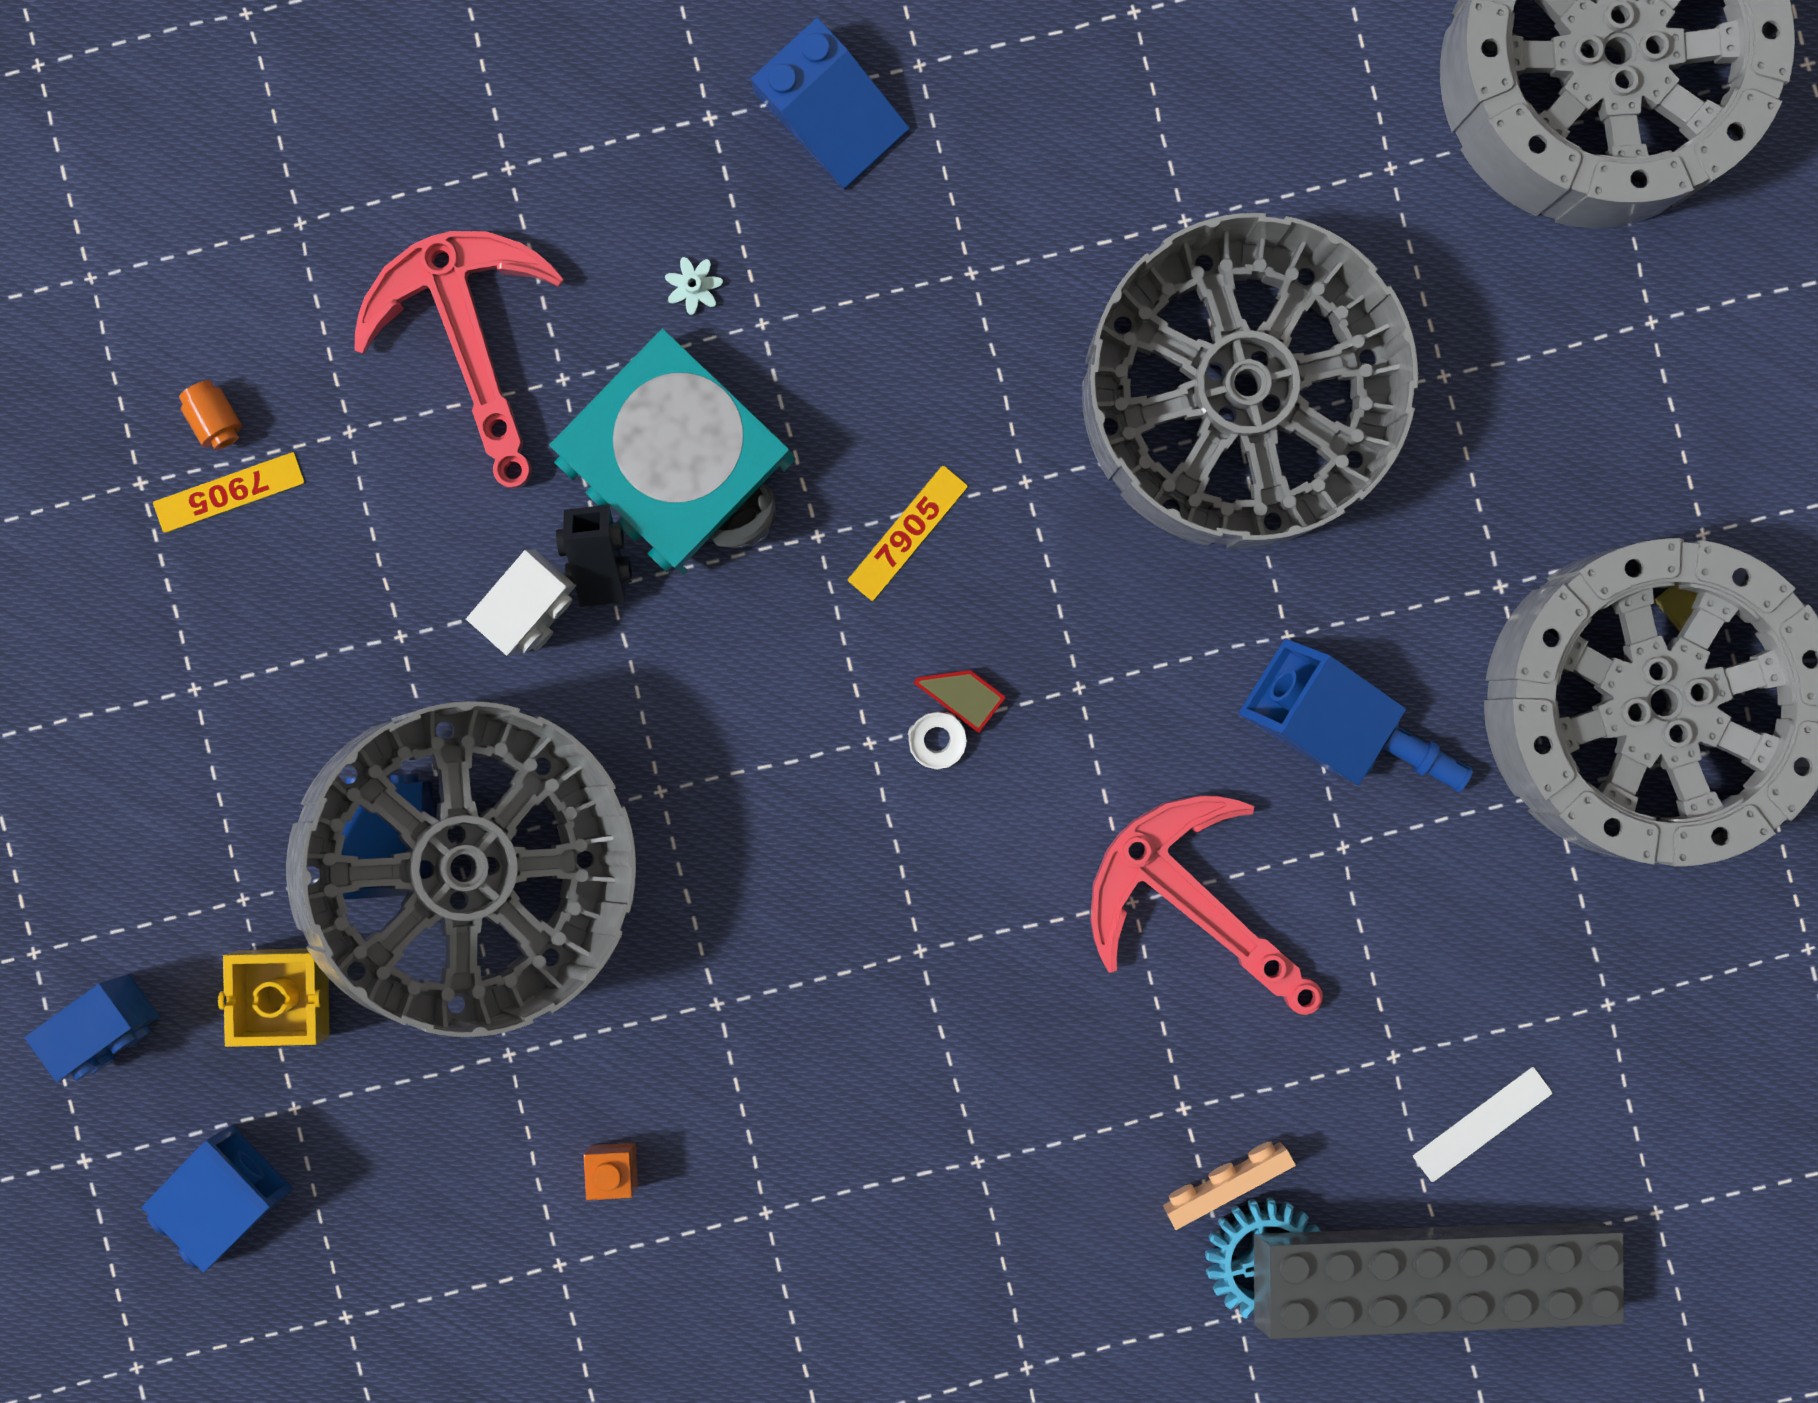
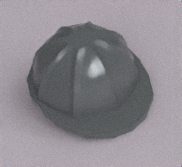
(749, 522)

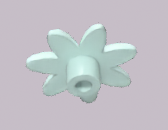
(699, 291)

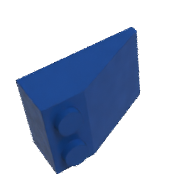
(829, 103)

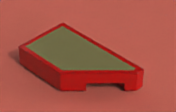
(963, 695)

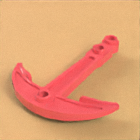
(416, 271)
(1157, 832)

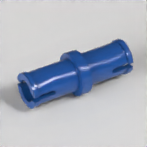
(1428, 759)

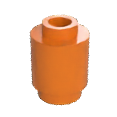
(210, 415)

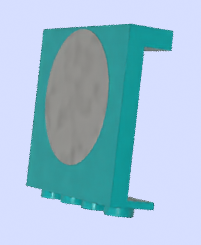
(669, 451)

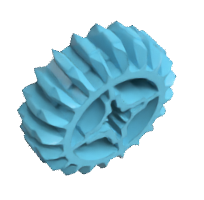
(1256, 1222)

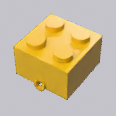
(274, 998)

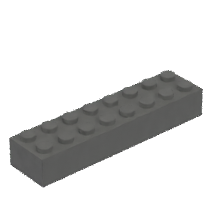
(1437, 1279)

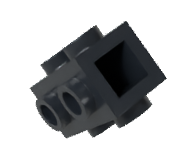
(594, 555)

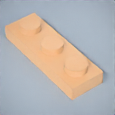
(1227, 1183)

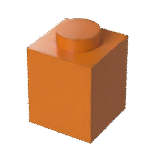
(610, 1171)

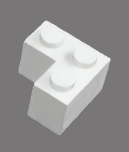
(523, 605)

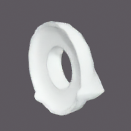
(942, 758)

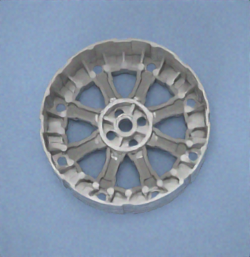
(1596, 190)
(1343, 292)
(1524, 702)
(591, 897)

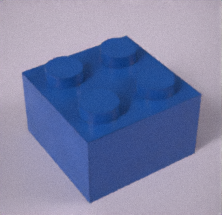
(92, 1028)

